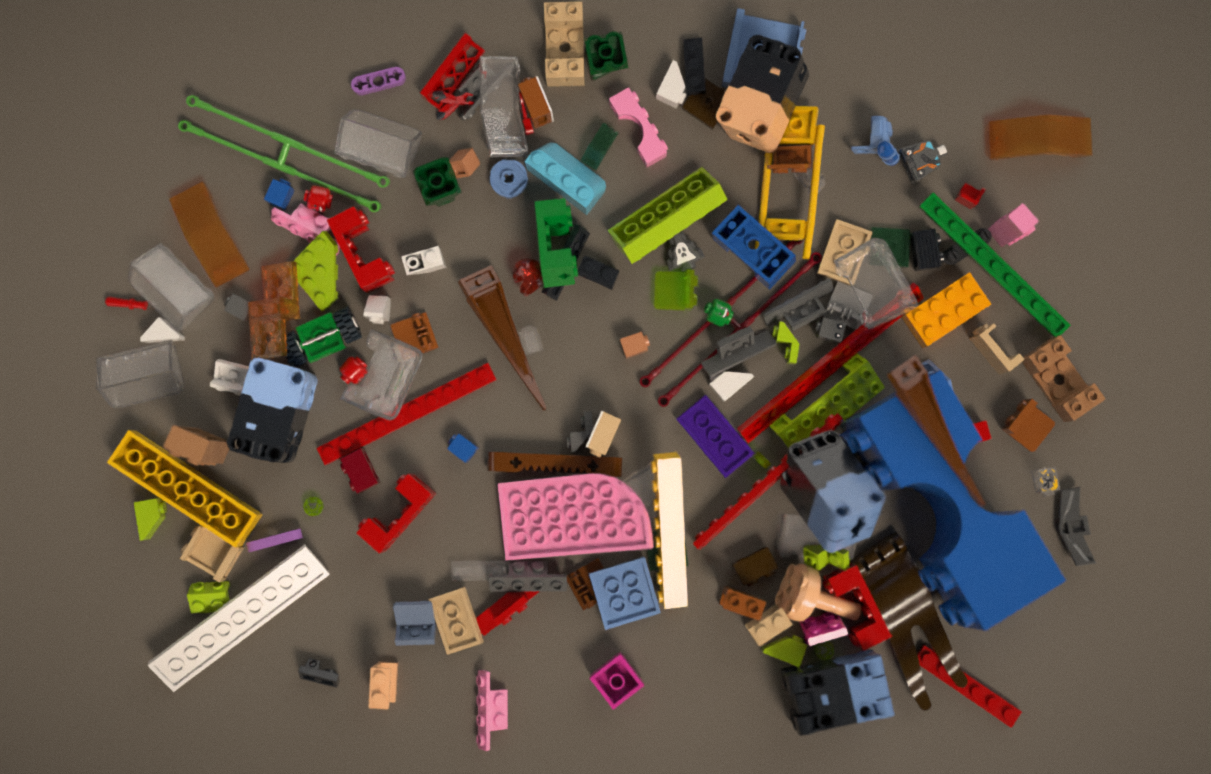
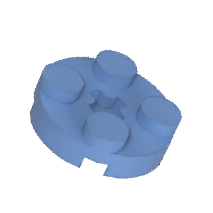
(508, 189)

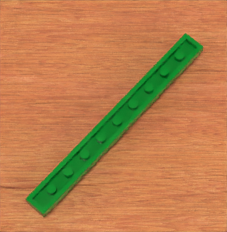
(994, 265)

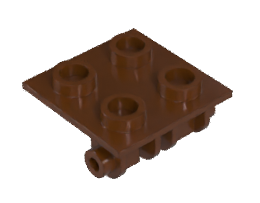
(581, 584)

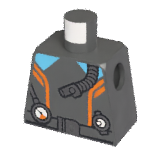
(921, 159)

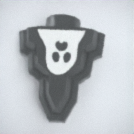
(683, 253)

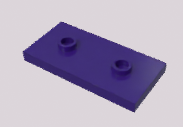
(715, 436)

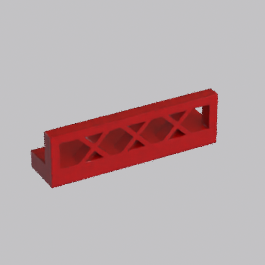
(448, 66)

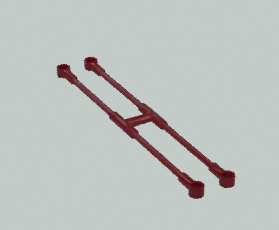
(746, 323)

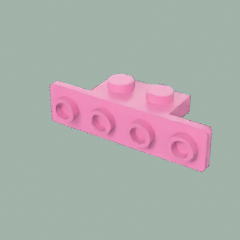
(302, 222)
(491, 710)

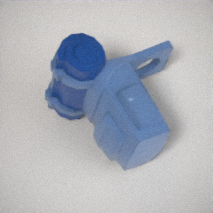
(880, 141)

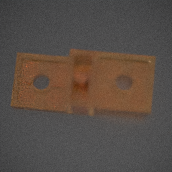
(270, 314)

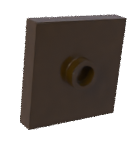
(705, 106)

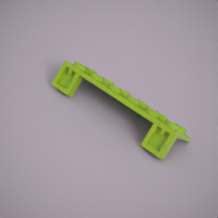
(843, 398)

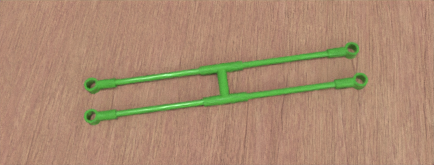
(280, 163)

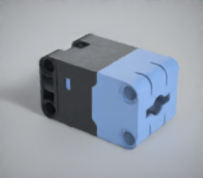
(272, 411)

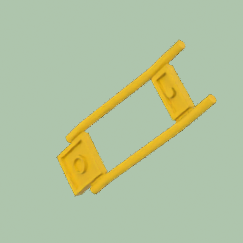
(799, 131)

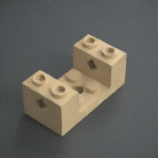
(564, 26)

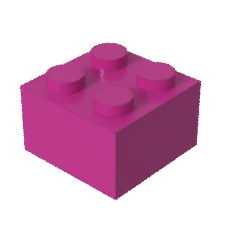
(616, 680)

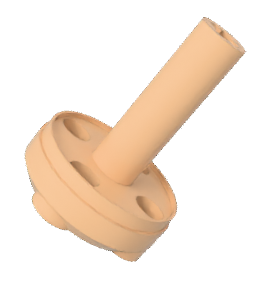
(802, 593)

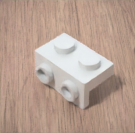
(229, 376)

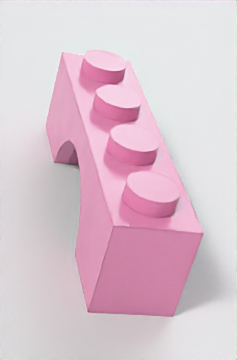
(626, 107)

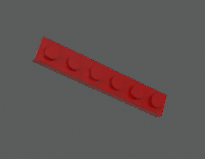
(973, 690)

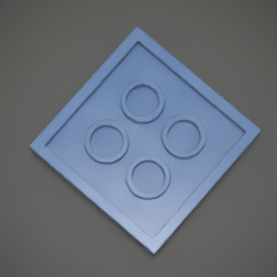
(624, 593)

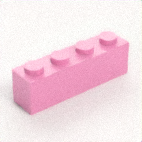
(1013, 226)

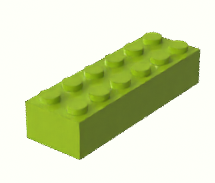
(667, 215)

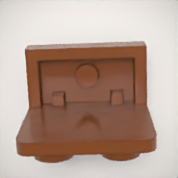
(792, 157)
(1028, 425)

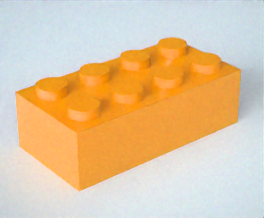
(946, 310)

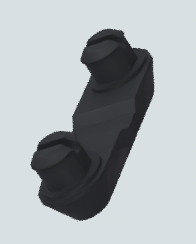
(955, 253)

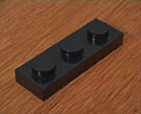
(694, 66)

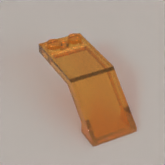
(1040, 137)
(208, 234)

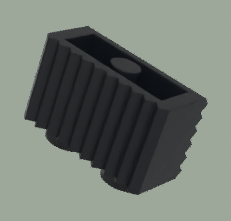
(926, 250)
(598, 272)

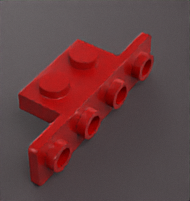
(502, 610)

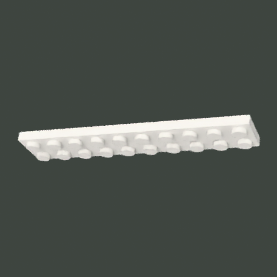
(238, 618)

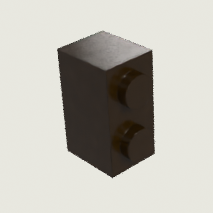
(755, 566)

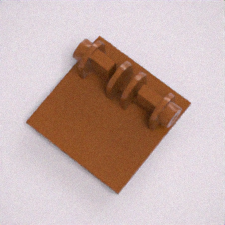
(416, 332)

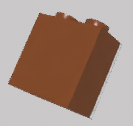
(535, 101)

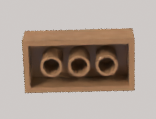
(196, 445)

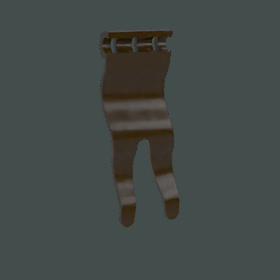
(904, 604)

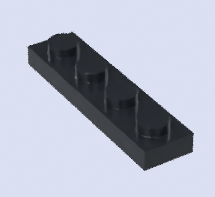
(575, 241)

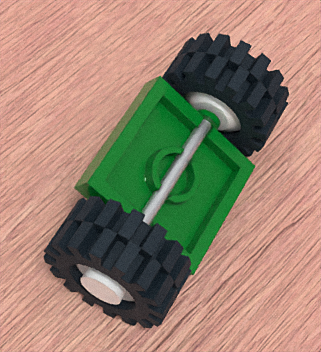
(321, 337)

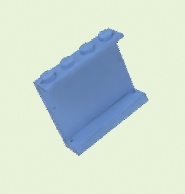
(746, 27)

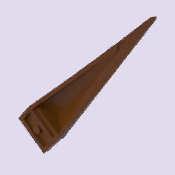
(489, 303)
(918, 397)

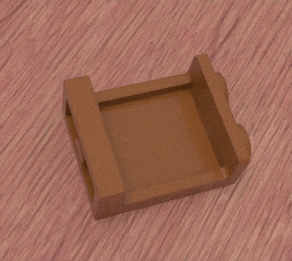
(742, 603)

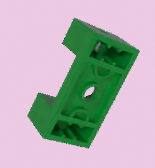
(554, 219)

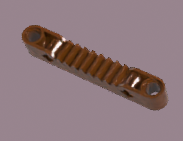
(502, 462)

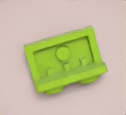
(208, 596)

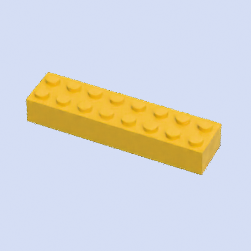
(184, 488)

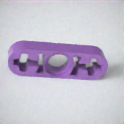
(371, 76)
(274, 540)

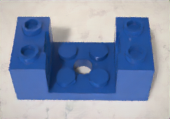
(768, 261)

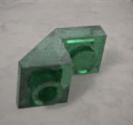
(599, 146)

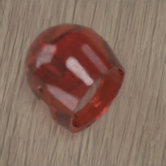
(529, 272)

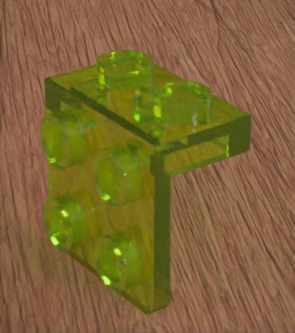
(675, 290)

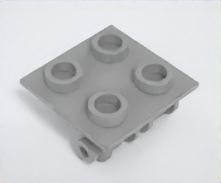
(844, 306)

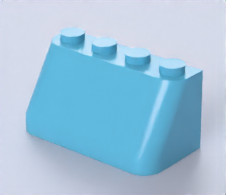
(566, 176)

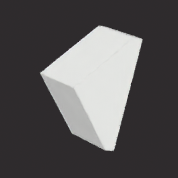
(160, 332)

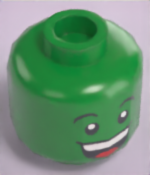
(718, 312)

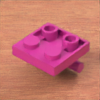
(822, 628)

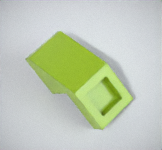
(784, 335)
(818, 558)

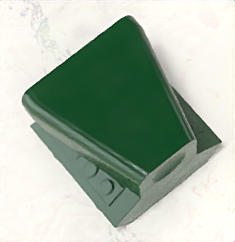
(605, 54)
(437, 182)

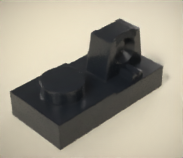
(312, 673)

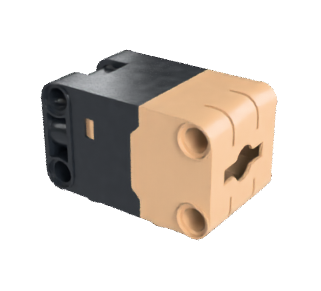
(763, 93)

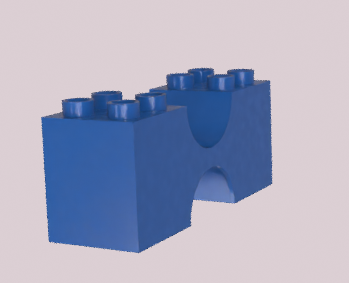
(978, 559)

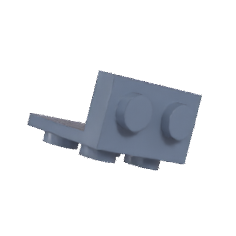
(414, 623)

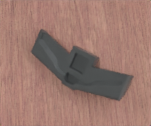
(1074, 527)

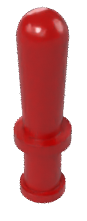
(131, 304)

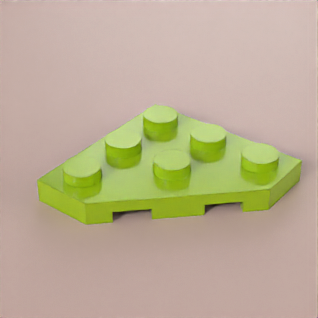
(319, 271)

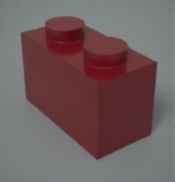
(359, 470)

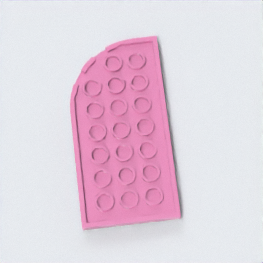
(571, 517)

